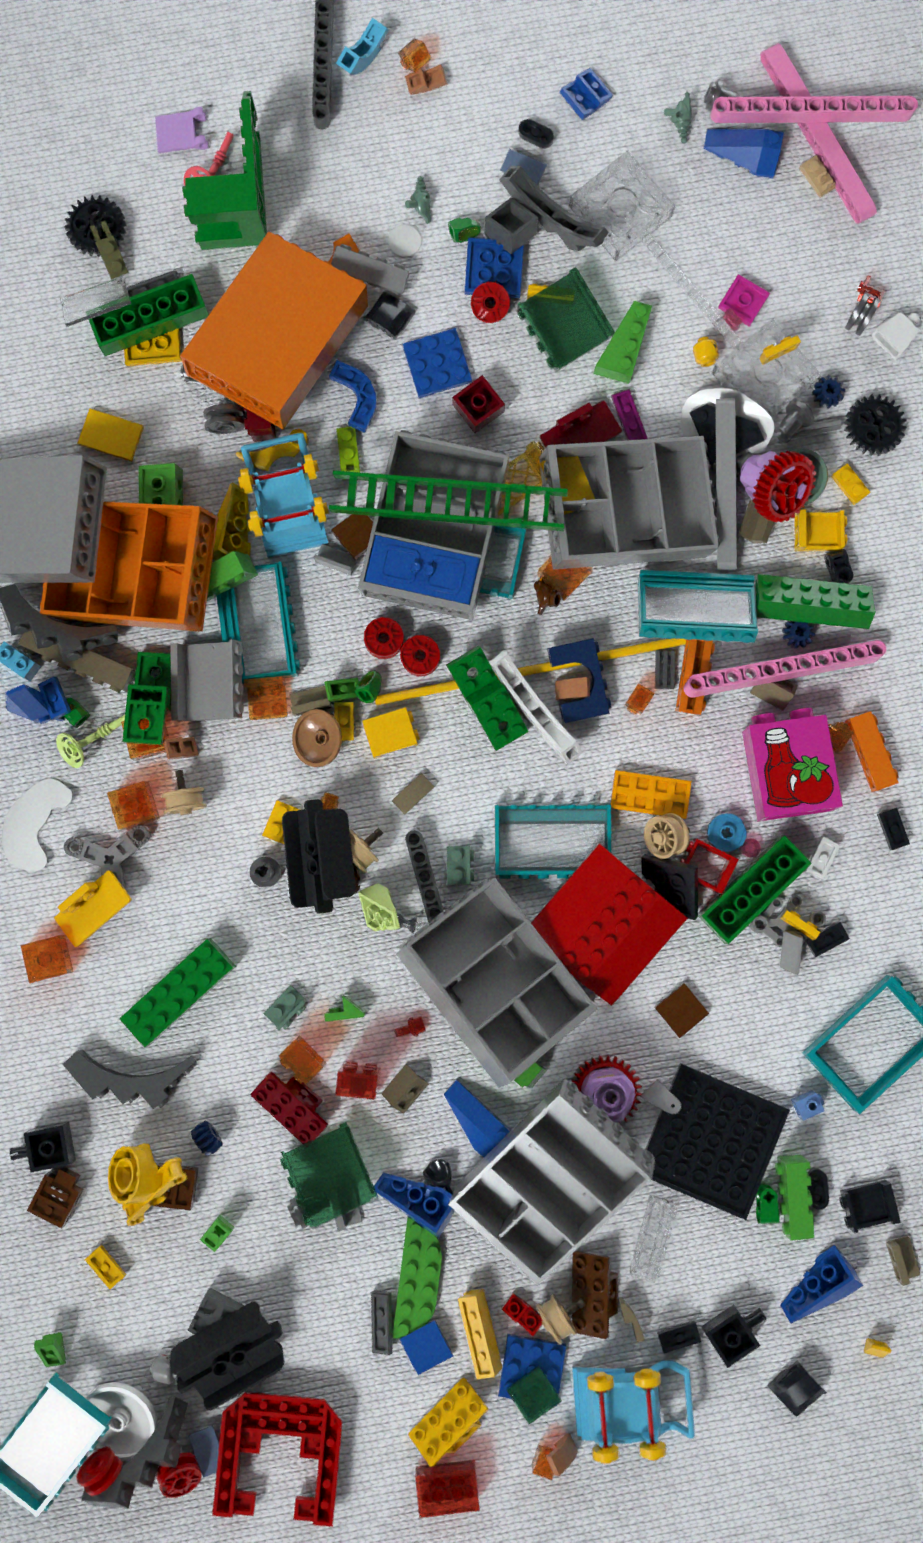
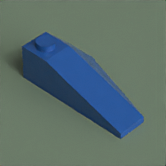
(750, 148)
(27, 704)
(477, 1120)
(418, 1201)
(823, 1285)

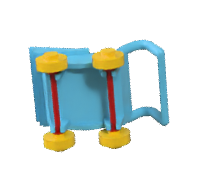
(286, 509)
(626, 1409)

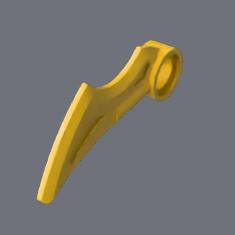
(266, 457)

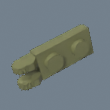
(109, 252)

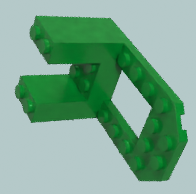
(231, 206)

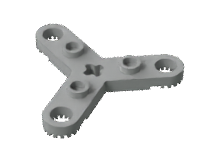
(121, 850)

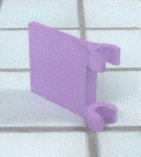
(178, 131)

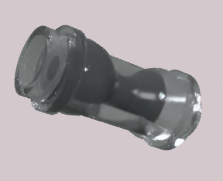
(413, 924)

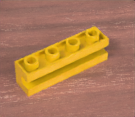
(480, 1334)

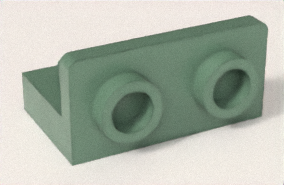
(459, 865)
(285, 1007)

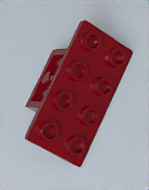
(583, 425)
(291, 1106)

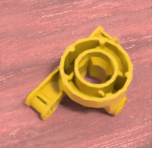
(138, 1182)

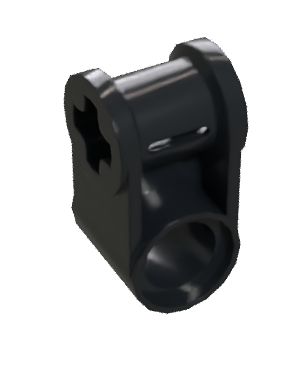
(839, 564)

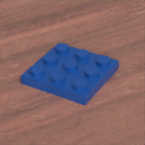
(493, 263)
(437, 363)
(525, 1354)

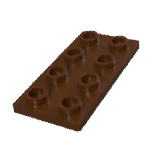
(599, 1292)

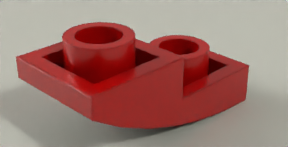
(523, 1314)

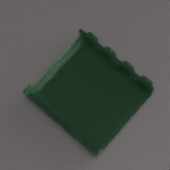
(565, 320)
(329, 1177)

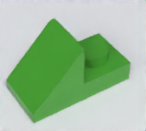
(341, 689)
(350, 1011)
(217, 1233)
(51, 1349)

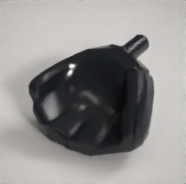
(439, 1174)

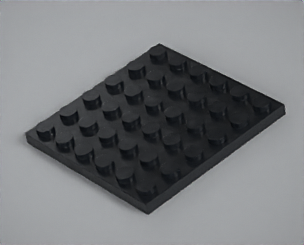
(715, 1142)

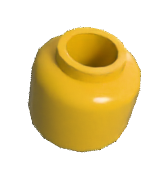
(705, 352)

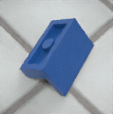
(54, 698)

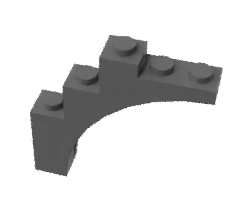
(553, 218)
(47, 632)
(97, 1079)
(142, 1468)

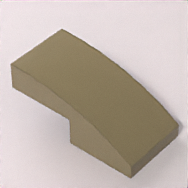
(413, 793)
(629, 1317)

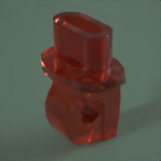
(414, 1026)

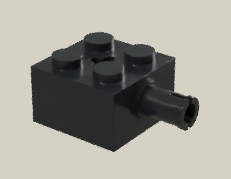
(37, 1151)
(743, 1340)

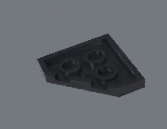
(747, 431)
(674, 882)

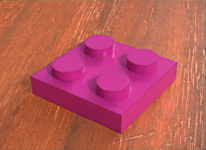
(744, 299)

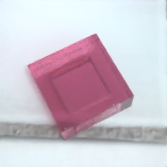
(732, 319)

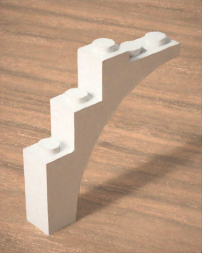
(534, 709)

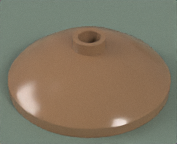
(309, 738)

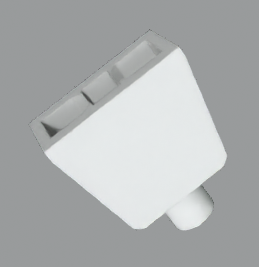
(897, 333)

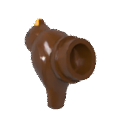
(546, 596)

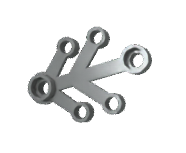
(767, 923)

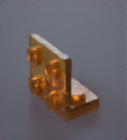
(266, 698)

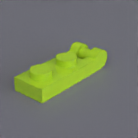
(348, 449)

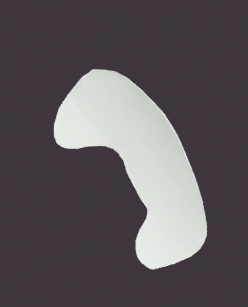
(744, 408)
(27, 818)

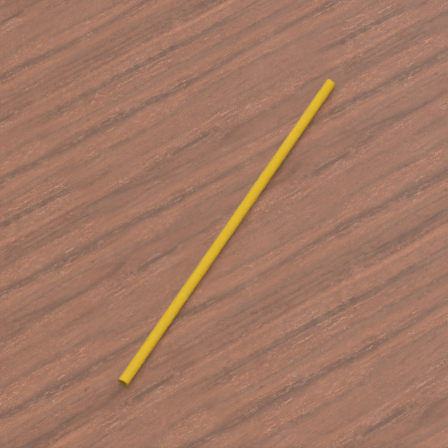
(532, 669)

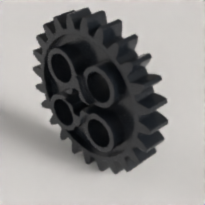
(83, 215)
(890, 419)

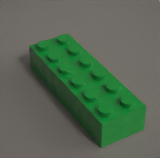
(150, 315)
(814, 601)
(754, 889)
(177, 992)

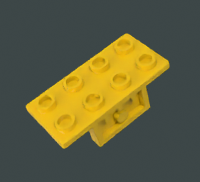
(91, 907)
(449, 1423)

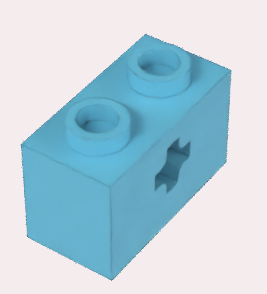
(18, 661)

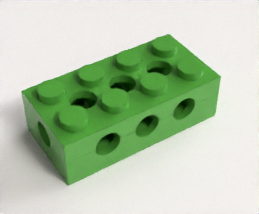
(150, 482)

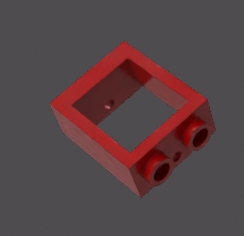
(727, 869)

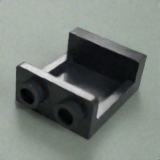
(869, 1205)

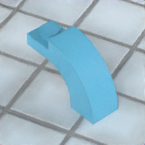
(360, 56)

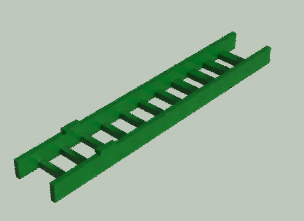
(450, 484)

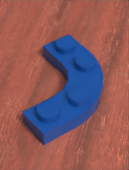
(364, 391)

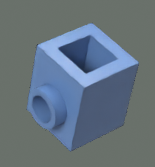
(808, 1105)

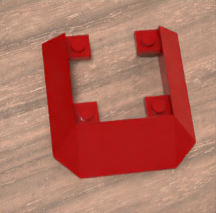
(278, 1415)

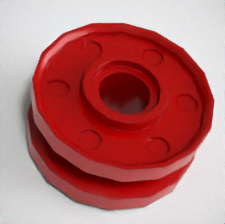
(493, 314)
(375, 630)
(414, 645)
(99, 1471)
(180, 1479)

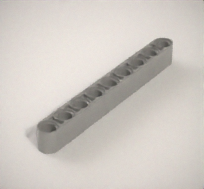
(726, 483)

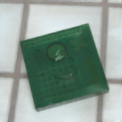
(534, 1394)

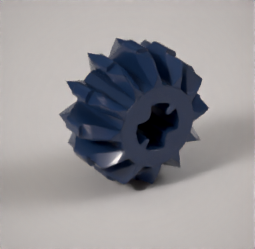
(831, 398)
(800, 639)
(206, 1138)

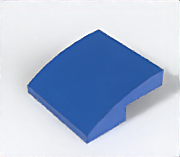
(586, 93)
(426, 1347)

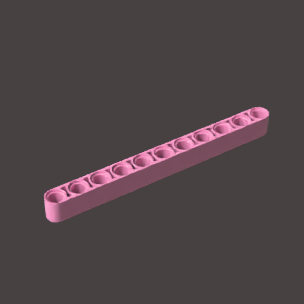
(820, 103)
(820, 137)
(777, 672)

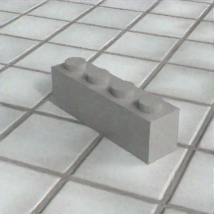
(370, 270)

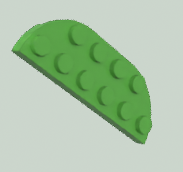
(417, 1280)

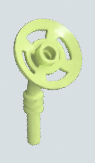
(76, 746)

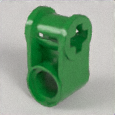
(767, 1208)

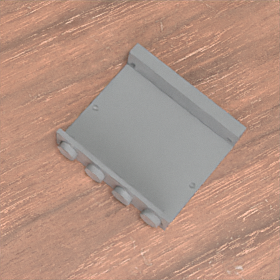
(206, 681)

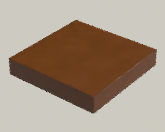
(354, 534)
(681, 1010)

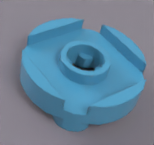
(735, 826)

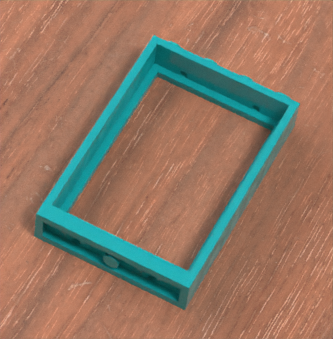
(860, 1103)

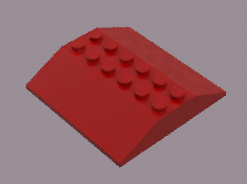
(606, 924)

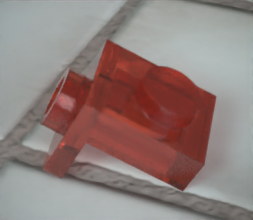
(873, 291)

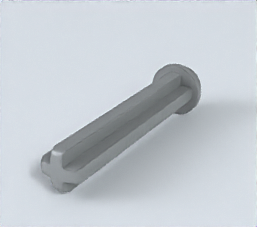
(819, 427)

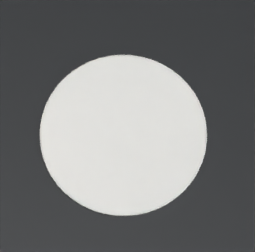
(404, 240)

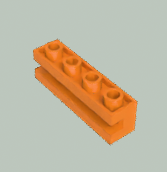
(695, 661)
(872, 752)

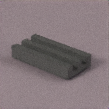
(665, 654)

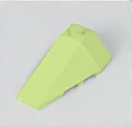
(378, 908)

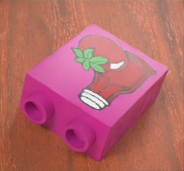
(791, 765)

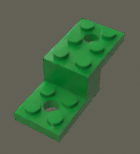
(487, 698)
(148, 700)

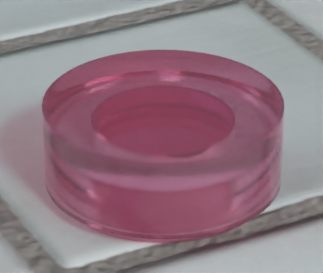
(750, 848)

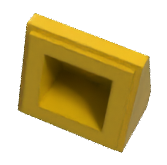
(876, 1348)

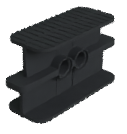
(318, 856)
(228, 1356)

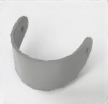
(661, 1097)

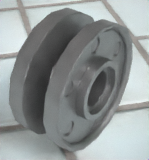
(862, 313)
(224, 419)

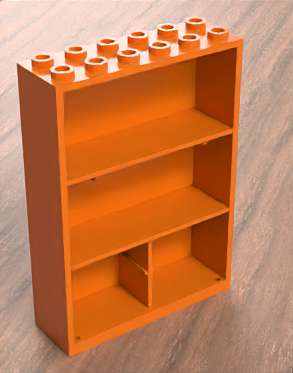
(275, 329)
(148, 570)

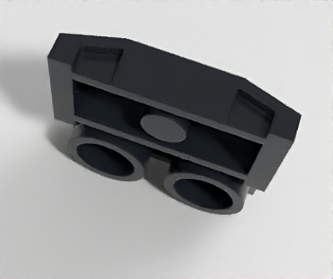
(389, 315)
(796, 1388)

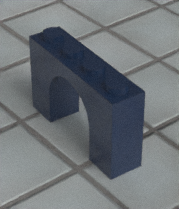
(586, 654)

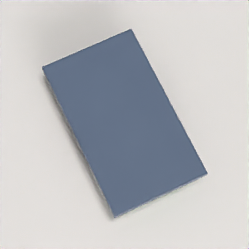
(531, 166)
(206, 1449)

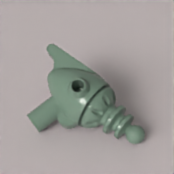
(681, 116)
(420, 200)

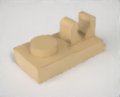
(817, 176)

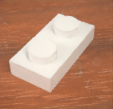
(822, 858)

